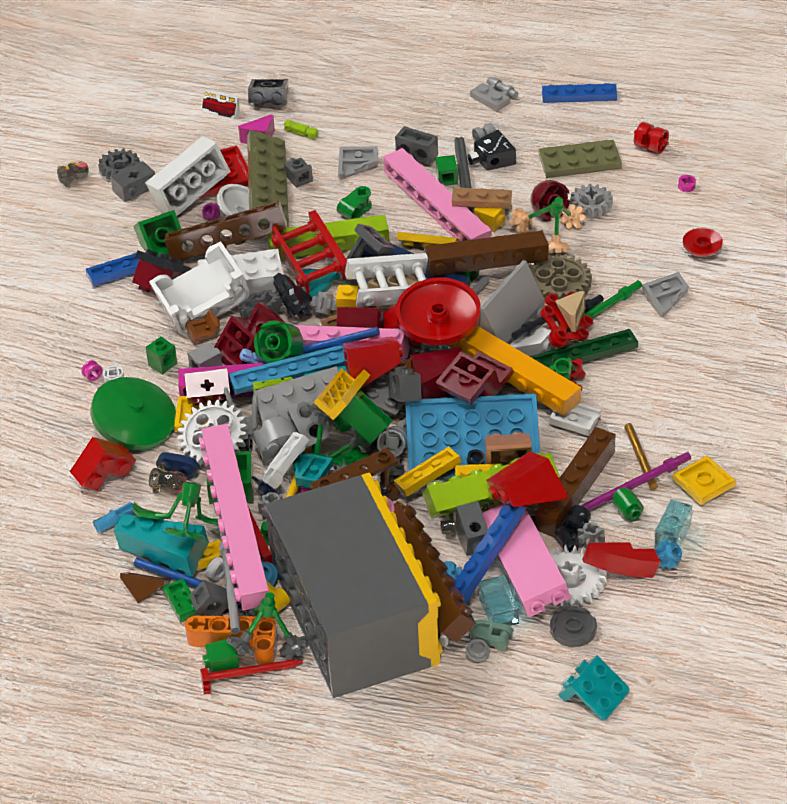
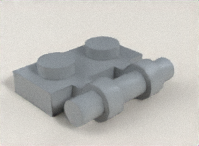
(491, 97)

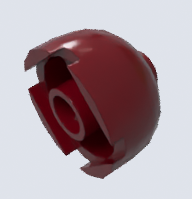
(546, 193)

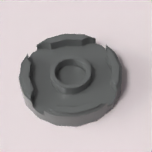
(573, 626)

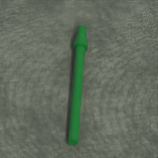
(623, 294)

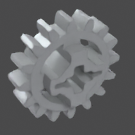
(592, 199)

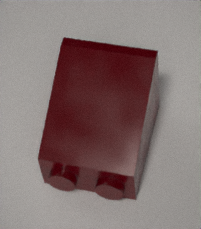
(431, 367)

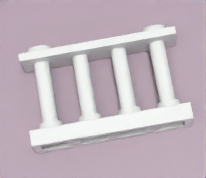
(380, 268)

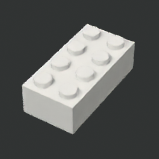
(188, 176)
(258, 269)

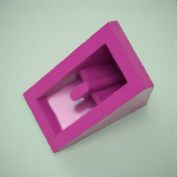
(263, 125)

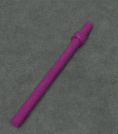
(668, 466)

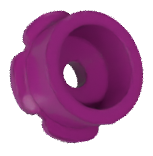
(208, 209)

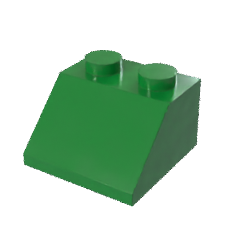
(153, 231)

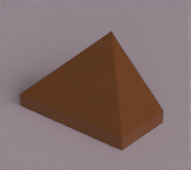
(142, 585)

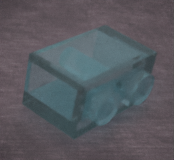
(674, 523)
(499, 600)

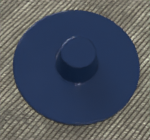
(264, 487)

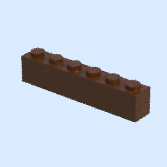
(486, 253)
(577, 479)

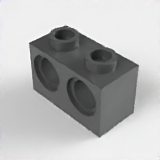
(418, 144)

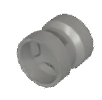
(478, 132)

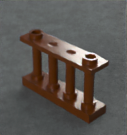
(373, 464)

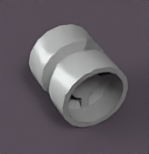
(394, 439)

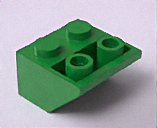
(365, 417)

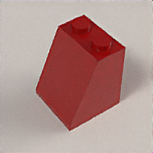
(373, 356)
(527, 482)

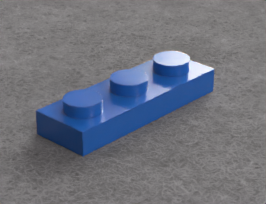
(112, 269)

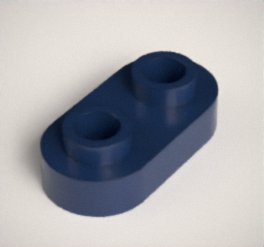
(181, 463)

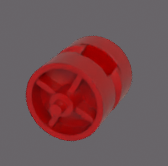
(650, 137)

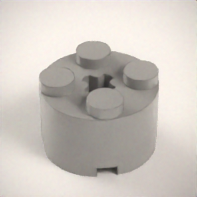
(273, 436)

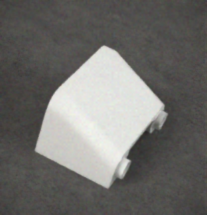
(210, 286)

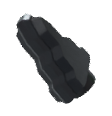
(293, 297)

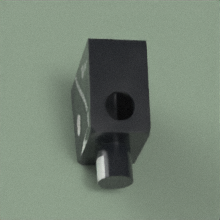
(493, 152)

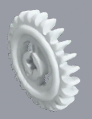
(574, 570)

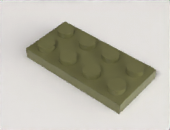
(580, 158)

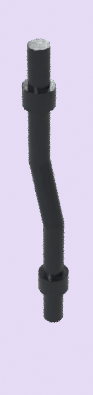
(530, 326)

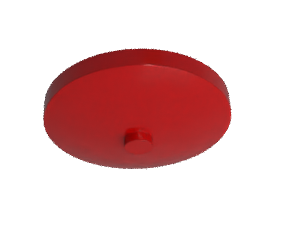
(438, 311)

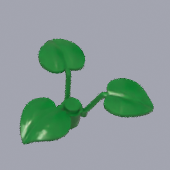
(189, 497)

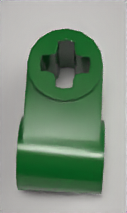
(355, 203)

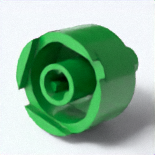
(278, 341)

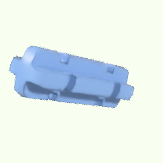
(247, 356)

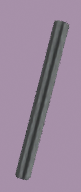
(462, 164)

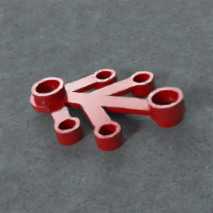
(558, 335)

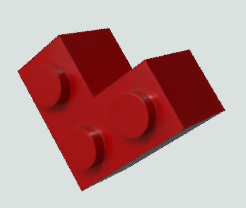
(99, 461)

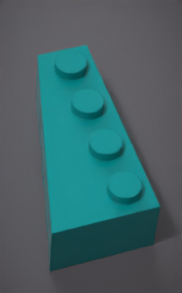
(148, 538)

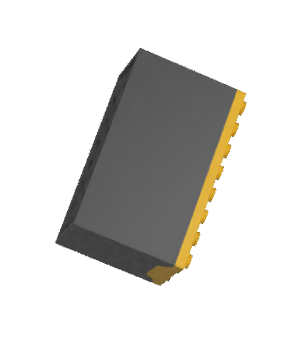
(354, 584)

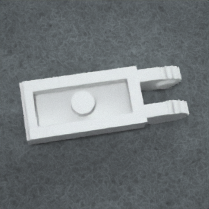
(284, 459)

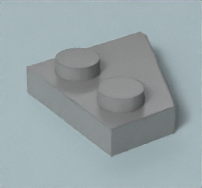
(356, 159)
(665, 292)

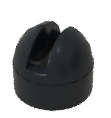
(477, 456)

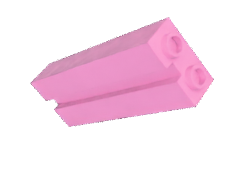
(530, 565)

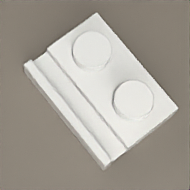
(580, 419)

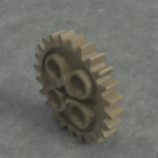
(561, 275)

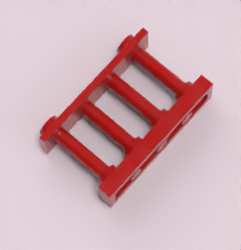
(324, 238)

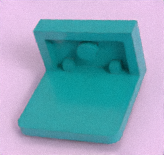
(596, 686)

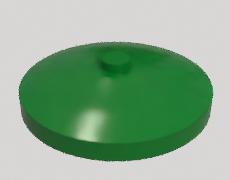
(133, 413)

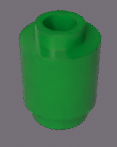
(628, 504)

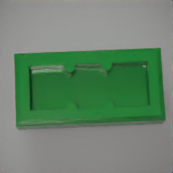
(179, 598)

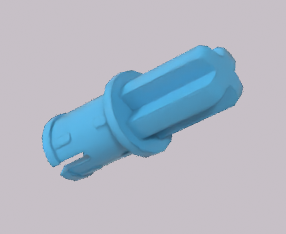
(112, 517)

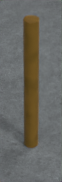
(639, 453)

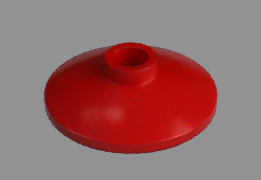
(702, 241)

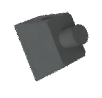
(470, 526)

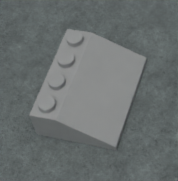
(512, 304)

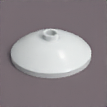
(233, 199)

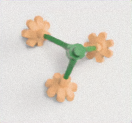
(572, 218)

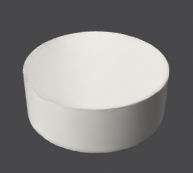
(215, 569)

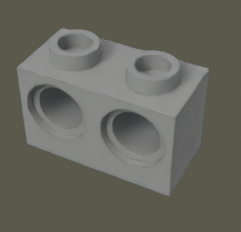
(303, 424)

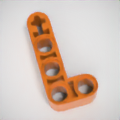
(210, 629)

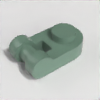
(485, 629)

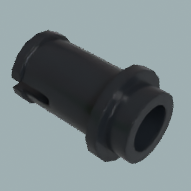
(566, 538)

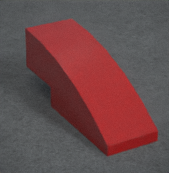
(622, 559)

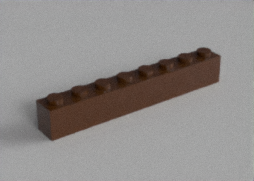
(453, 614)

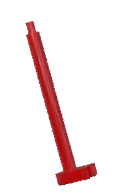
(207, 677)

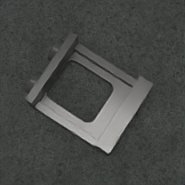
(370, 238)

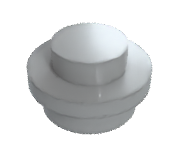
(477, 650)

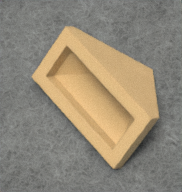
(572, 309)

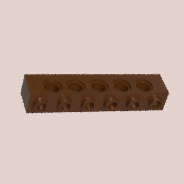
(213, 228)

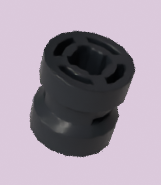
(576, 519)

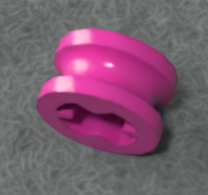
(682, 186)
(91, 370)

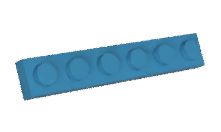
(293, 367)

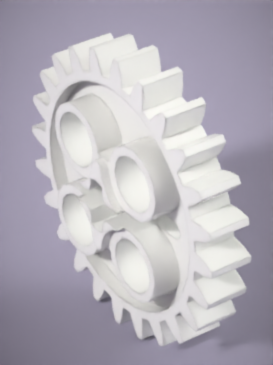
(215, 416)

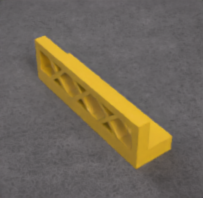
(342, 396)

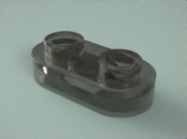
(448, 525)

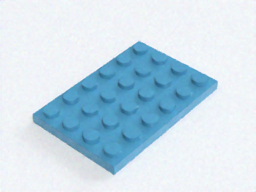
(463, 427)

